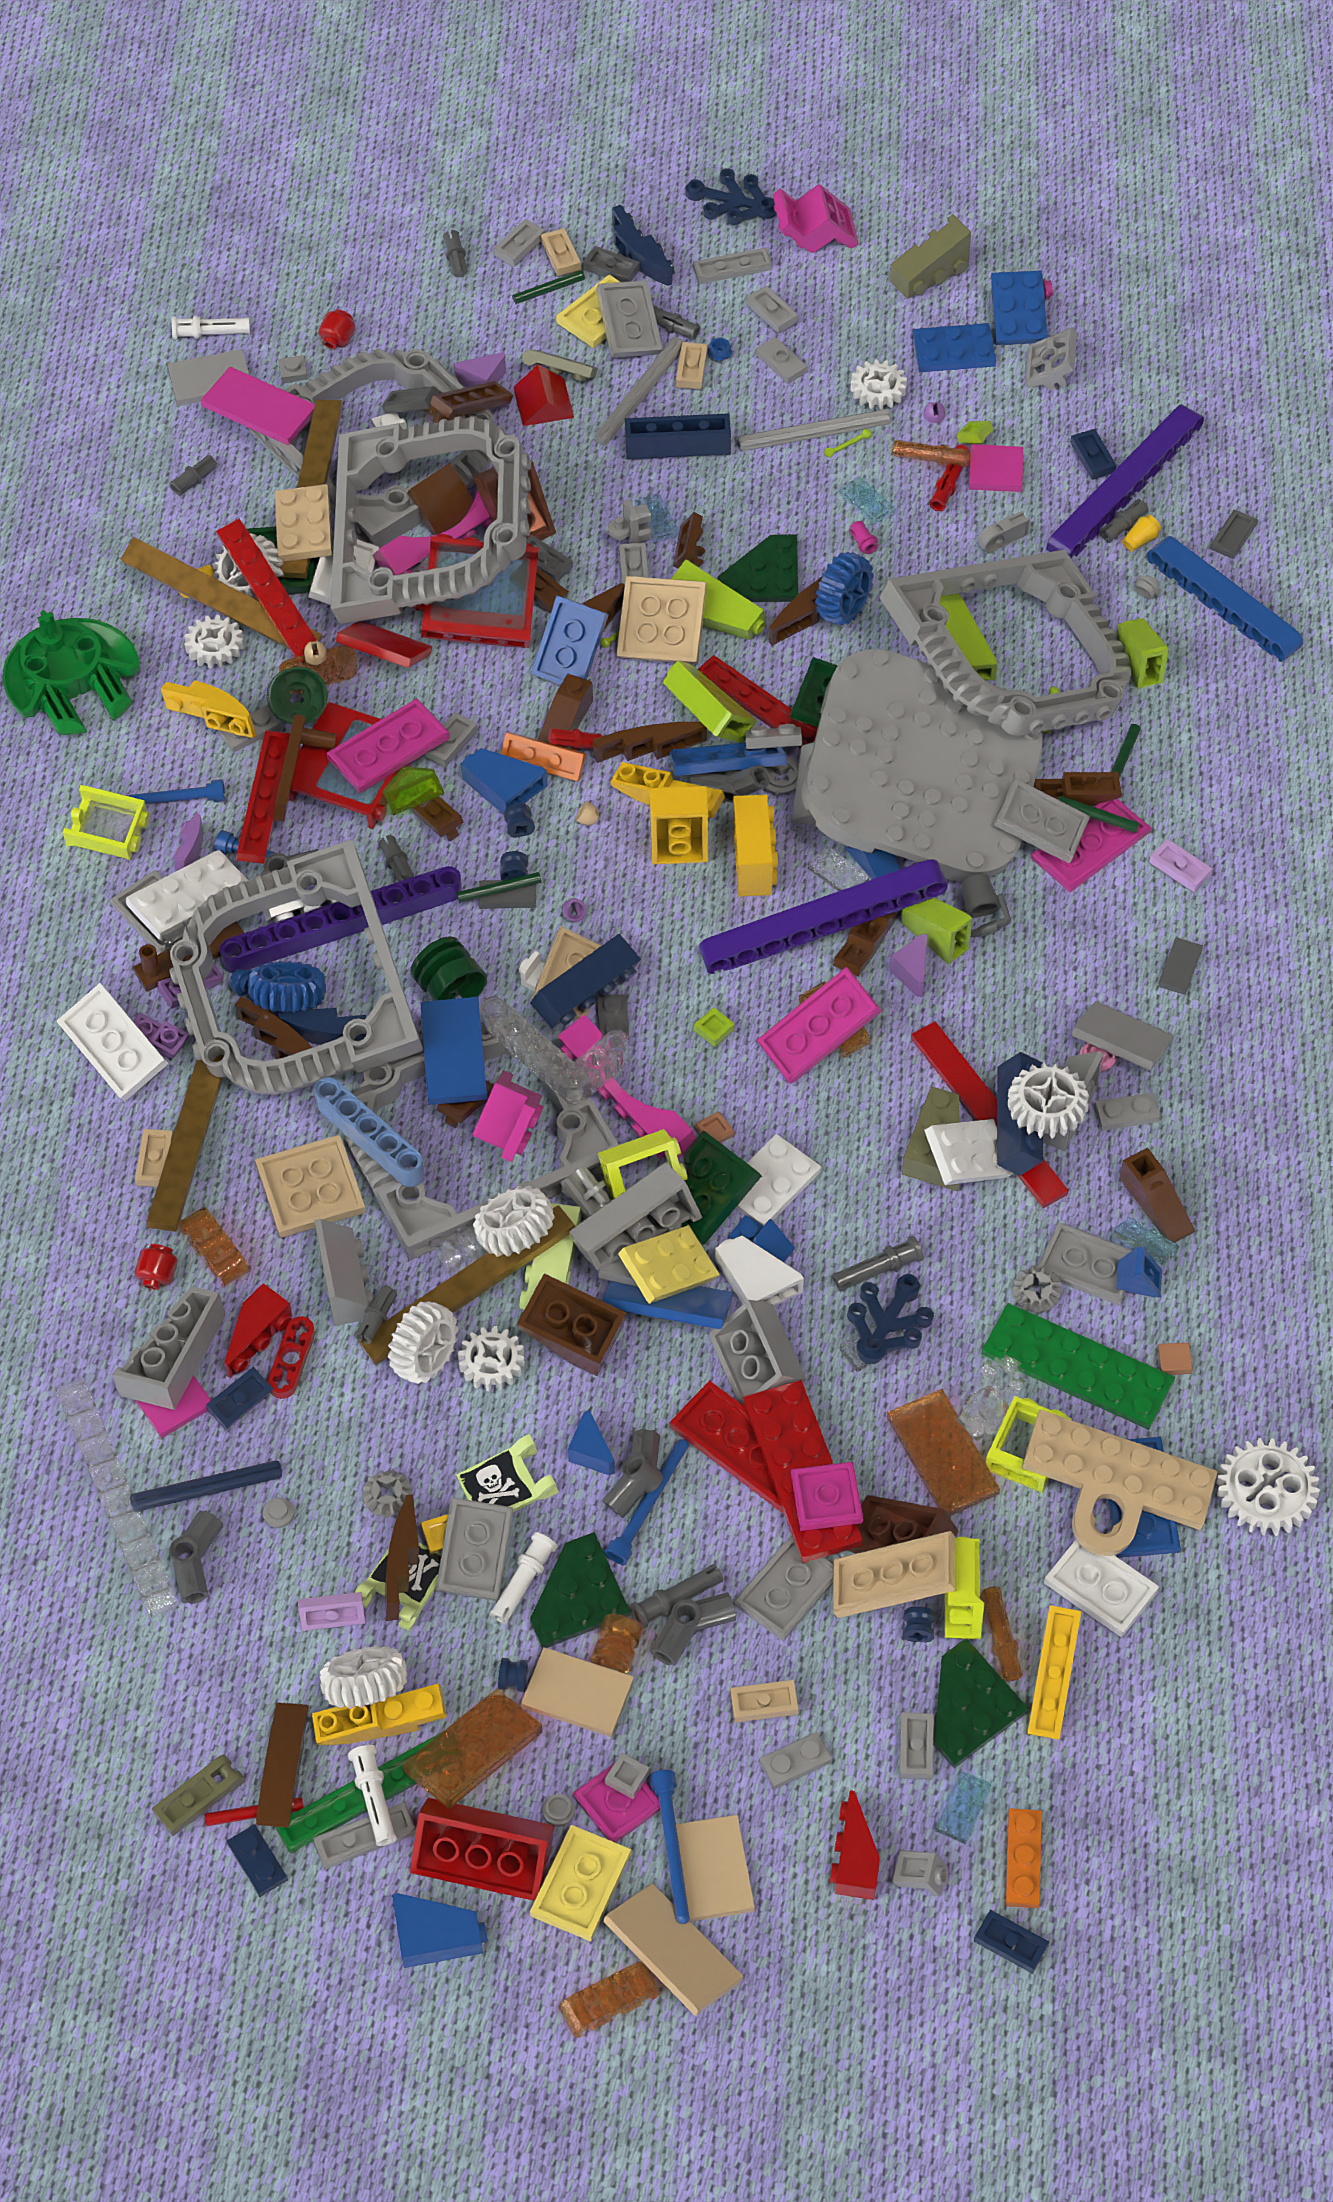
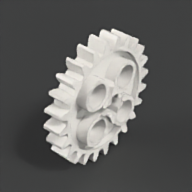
(1249, 1467)

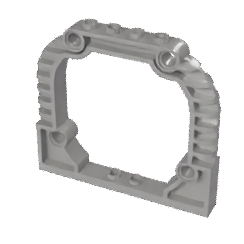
(371, 452)
(393, 513)
(1051, 578)
(387, 1028)
(426, 1222)

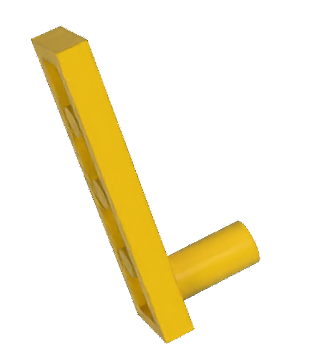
(1054, 1672)

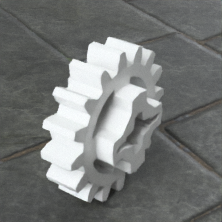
(876, 383)
(214, 641)
(489, 1370)

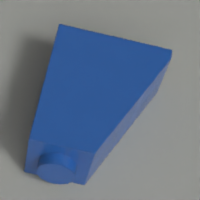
(502, 778)
(436, 1931)

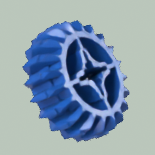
(844, 588)
(286, 986)

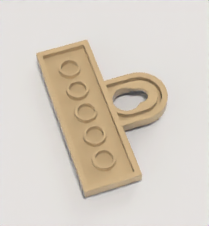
(1118, 1471)

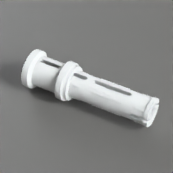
(196, 327)
(529, 1566)
(369, 1781)

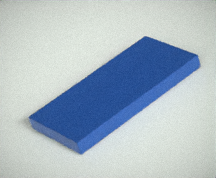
(724, 758)
(453, 1050)
(695, 1306)
(1154, 1533)

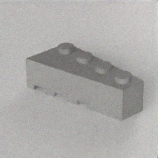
(640, 1213)
(171, 1355)

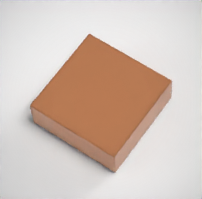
(716, 1127)
(1175, 1358)

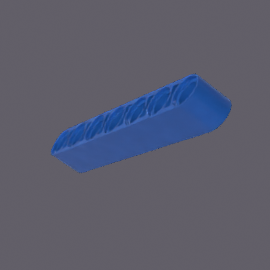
(1225, 597)

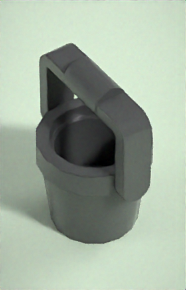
(982, 901)

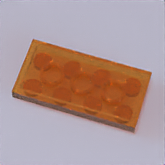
(943, 1453)
(472, 1748)

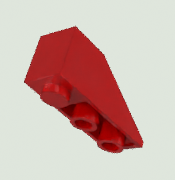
(258, 1321)
(859, 1859)

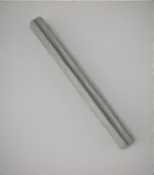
(639, 391)
(814, 430)

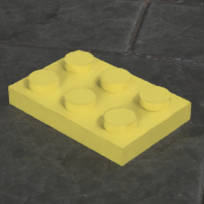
(584, 316)
(668, 1264)
(580, 1883)

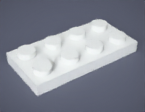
(175, 897)
(112, 1042)

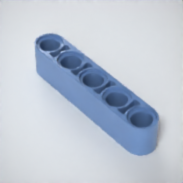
(372, 1143)

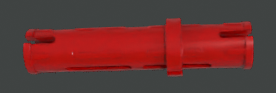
(946, 484)

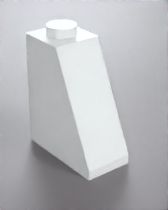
(756, 1273)

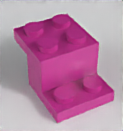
(815, 219)
(508, 1116)

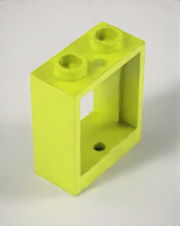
(635, 1150)
(1006, 1464)

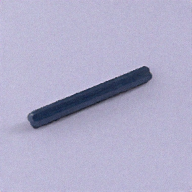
(205, 1486)

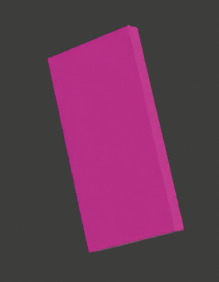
(258, 405)
(388, 745)
(1096, 849)
(819, 1025)

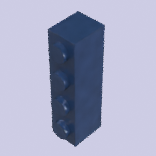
(678, 436)
(585, 981)
(1015, 1148)

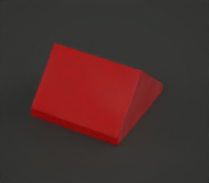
(542, 397)

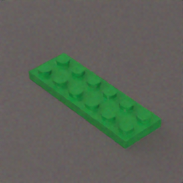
(1079, 1366)

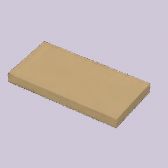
(894, 1574)
(672, 1950)

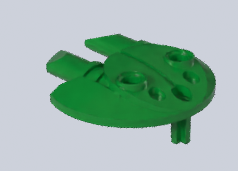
(66, 661)

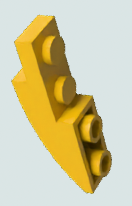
(211, 703)
(637, 779)
(383, 1719)

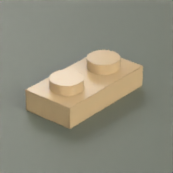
(560, 252)
(691, 365)
(152, 1156)
(764, 1701)

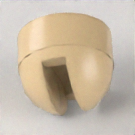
(315, 659)
(587, 814)

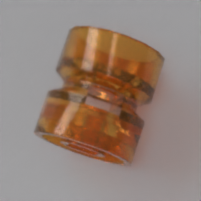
(617, 1643)

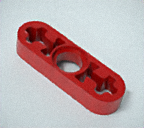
(288, 1345)

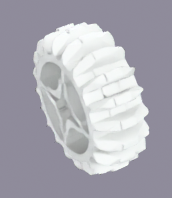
(234, 578)
(1031, 1092)
(513, 1220)
(423, 1342)
(363, 1676)

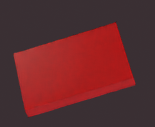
(383, 644)

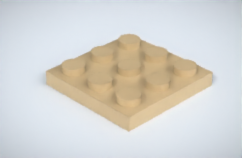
(662, 620)
(310, 1185)

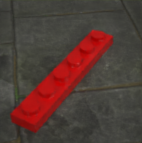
(266, 587)
(261, 805)

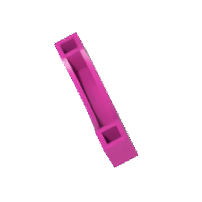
(406, 551)
(646, 1119)

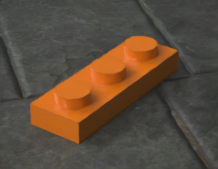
(553, 758)
(1023, 1858)

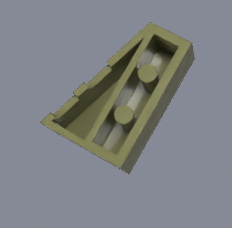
(934, 260)
(918, 1160)

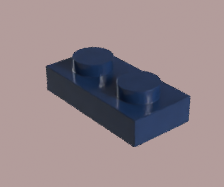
(1093, 454)
(239, 1398)
(257, 1860)
(1011, 1941)

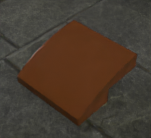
(441, 499)

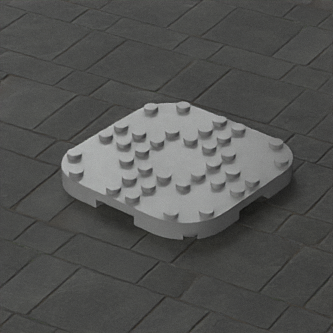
(913, 768)

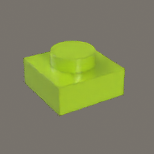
(974, 432)
(714, 1027)

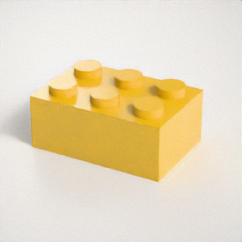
(679, 824)
(754, 845)

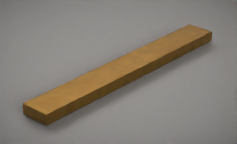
(316, 463)
(202, 588)
(185, 1148)
(471, 1282)

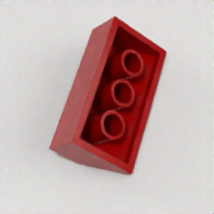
(481, 1849)

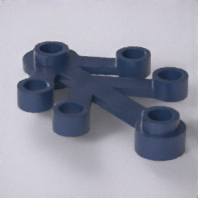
(759, 206)
(888, 1321)

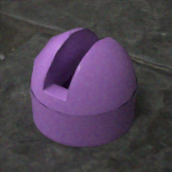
(929, 414)
(578, 906)

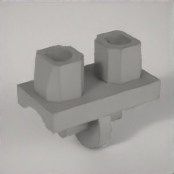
(633, 524)
(585, 1191)

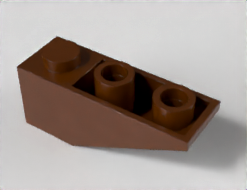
(1156, 1195)

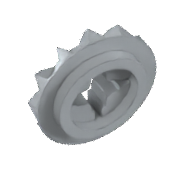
(782, 785)
(1029, 1299)
(386, 1505)

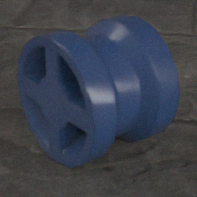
(519, 820)
(513, 865)
(918, 1624)
(513, 1674)

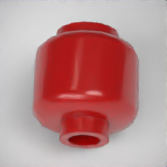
(336, 329)
(156, 1266)

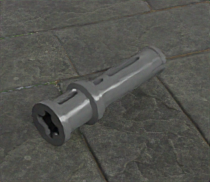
(890, 1259)
(663, 1601)

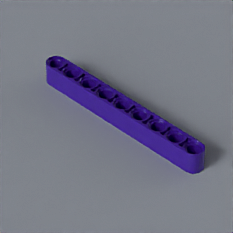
(1125, 481)
(823, 916)
(327, 924)

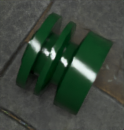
(313, 694)
(447, 970)

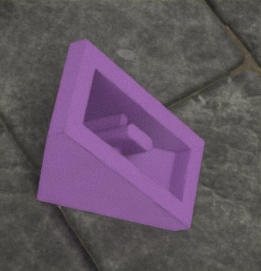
(480, 370)
(909, 964)

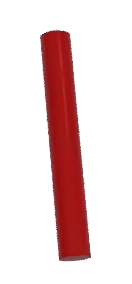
(241, 1813)

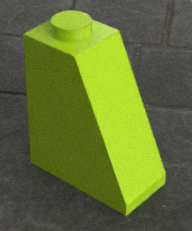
(1146, 652)
(945, 926)

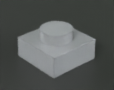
(293, 369)
(627, 1775)

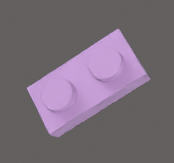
(1180, 865)
(331, 1611)

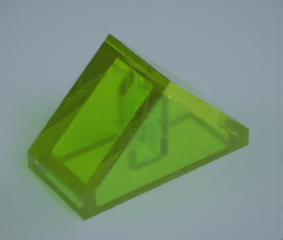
(411, 788)

